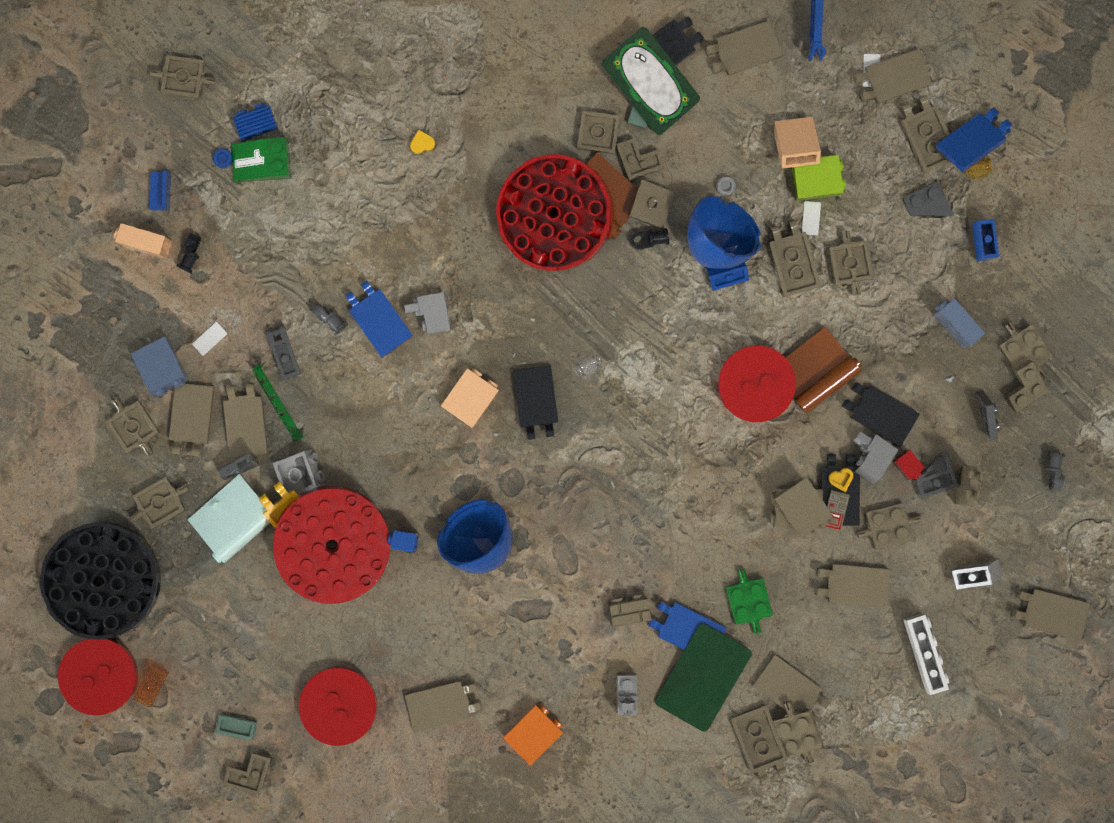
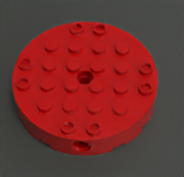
(582, 205)
(336, 572)

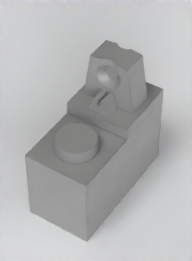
(434, 310)
(875, 456)
(977, 574)
(626, 694)

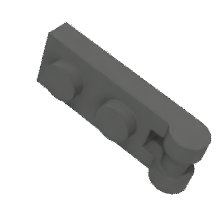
(283, 352)

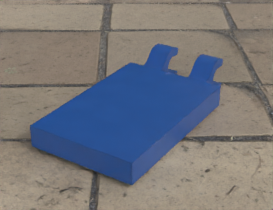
(816, 30)
(974, 140)
(378, 320)
(681, 624)

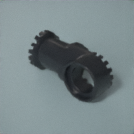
(651, 238)
(189, 257)

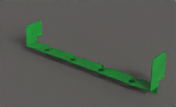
(276, 400)

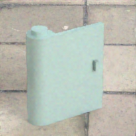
(230, 519)

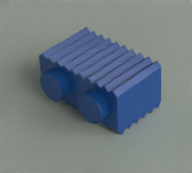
(255, 122)
(985, 240)
(403, 540)

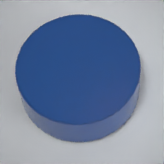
(222, 158)

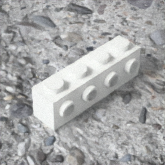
(925, 653)

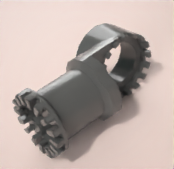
(331, 319)
(1054, 467)

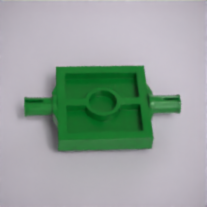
(749, 601)

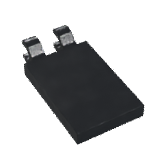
(676, 42)
(536, 399)
(882, 414)
(852, 514)

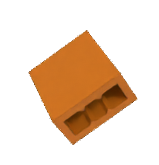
(533, 733)

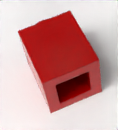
(909, 465)

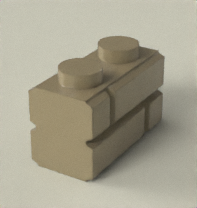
(629, 611)

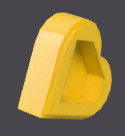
(422, 142)
(841, 479)

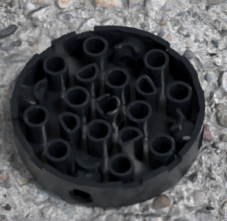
(128, 573)

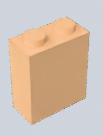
(797, 142)
(143, 241)
(470, 397)

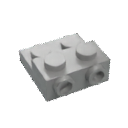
(300, 472)

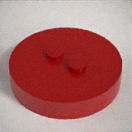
(757, 384)
(98, 676)
(338, 706)

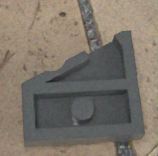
(928, 202)
(988, 414)
(239, 466)
(936, 477)

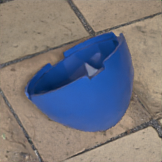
(722, 234)
(476, 537)

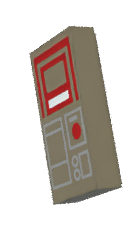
(837, 505)

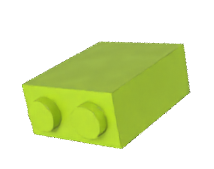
(819, 179)

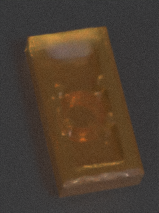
(151, 686)

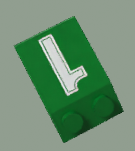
(261, 160)

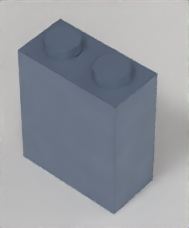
(958, 323)
(160, 367)

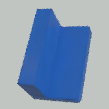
(160, 191)
(726, 277)

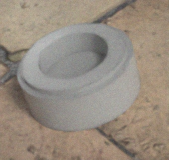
(725, 186)

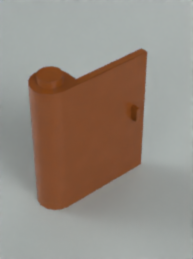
(620, 190)
(820, 369)

